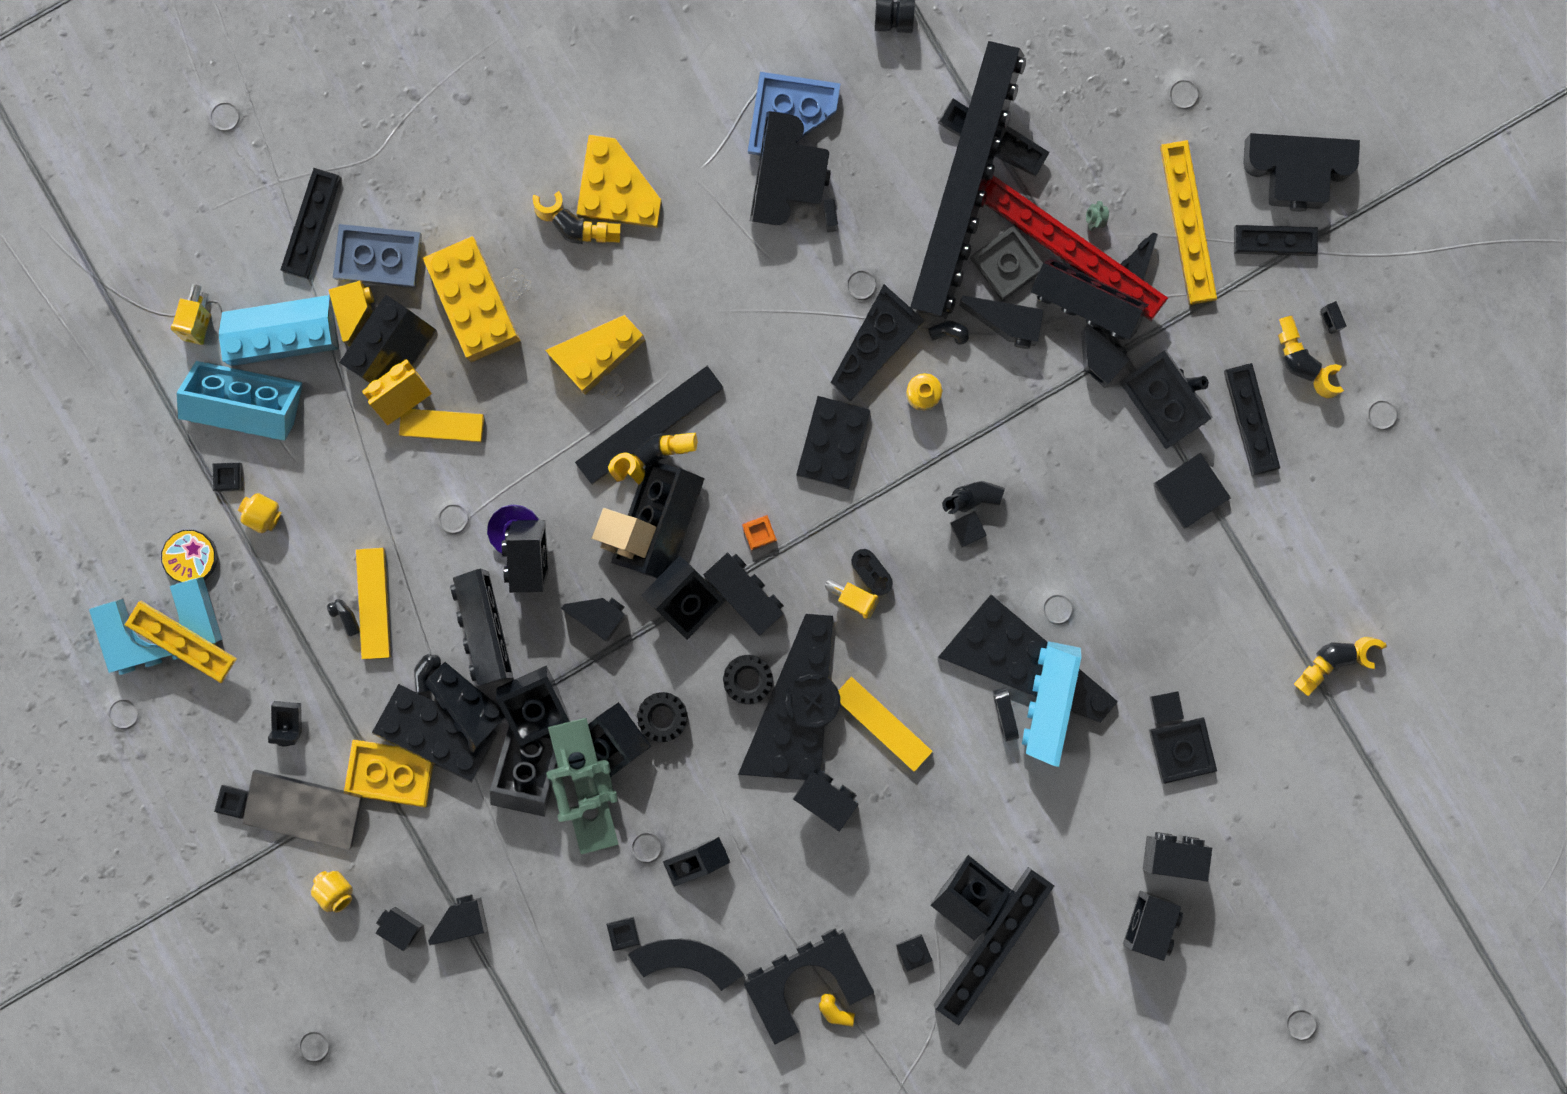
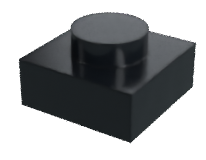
(914, 952)

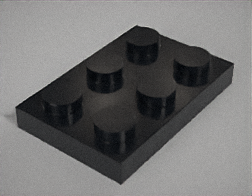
(1166, 399)
(833, 442)

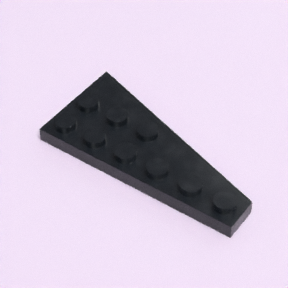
(780, 744)

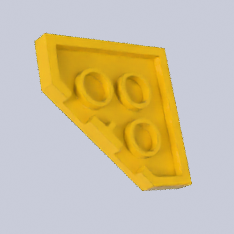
(615, 187)

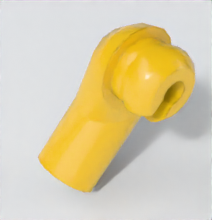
(833, 1014)

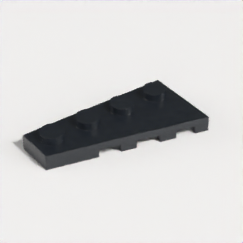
(878, 339)

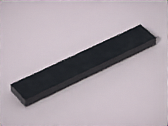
(652, 421)

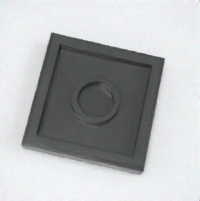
(1007, 262)

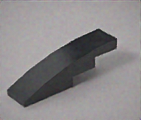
(1015, 149)

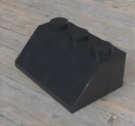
(387, 340)

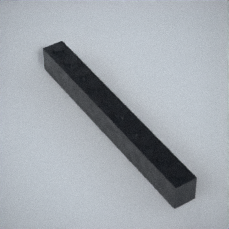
(968, 180)

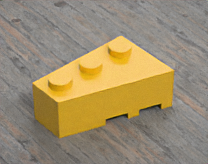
(596, 352)

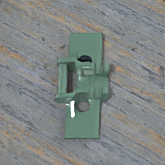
(592, 783)

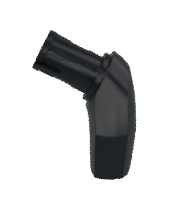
(971, 495)

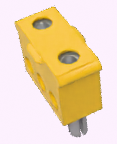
(192, 317)
(854, 598)

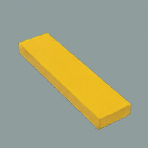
(373, 603)
(180, 641)
(883, 724)

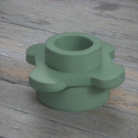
(1097, 216)

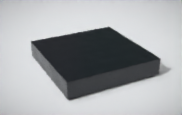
(1192, 490)
(1183, 750)

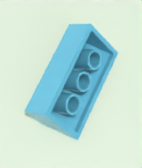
(277, 331)
(239, 400)
(1053, 702)

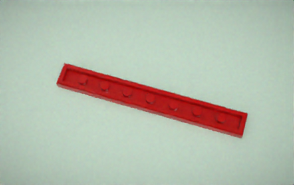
(1069, 245)

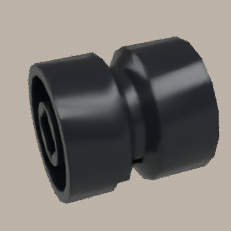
(894, 14)

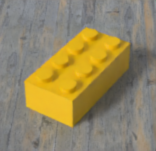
(471, 299)

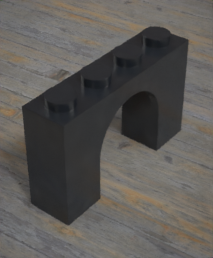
(768, 985)

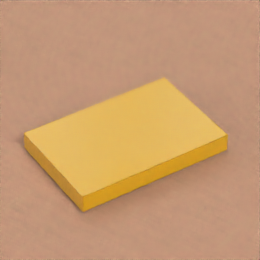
(388, 774)

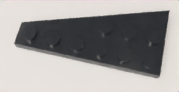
(1008, 651)

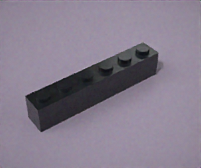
(993, 946)

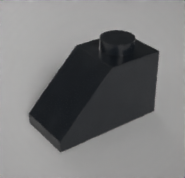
(598, 615)
(696, 862)
(461, 921)

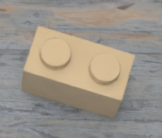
(623, 533)

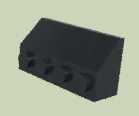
(665, 501)
(482, 627)

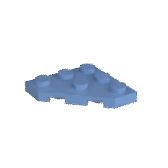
(806, 98)

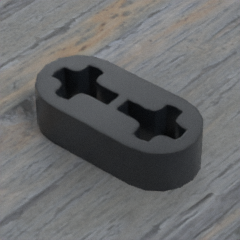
(866, 576)
(1005, 714)

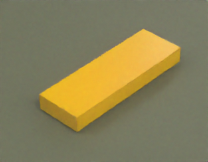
(442, 425)

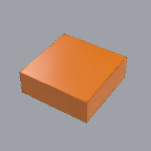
(759, 532)

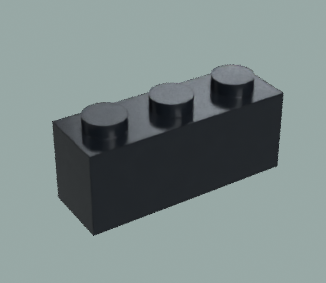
(744, 593)

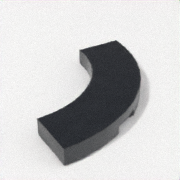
(689, 955)

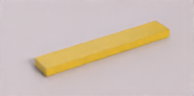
(1188, 222)

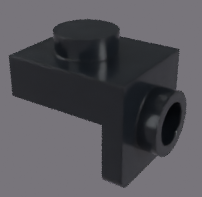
(285, 723)

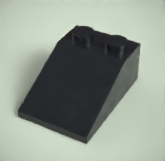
(521, 775)

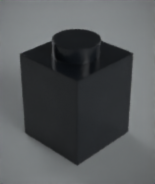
(398, 928)

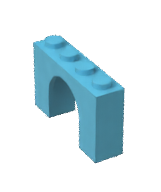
(125, 649)

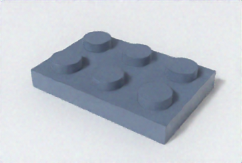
(377, 255)

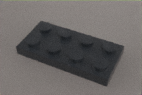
(429, 733)

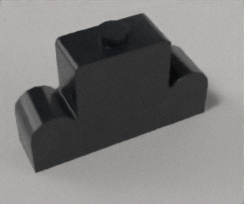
(1300, 167)
(786, 170)

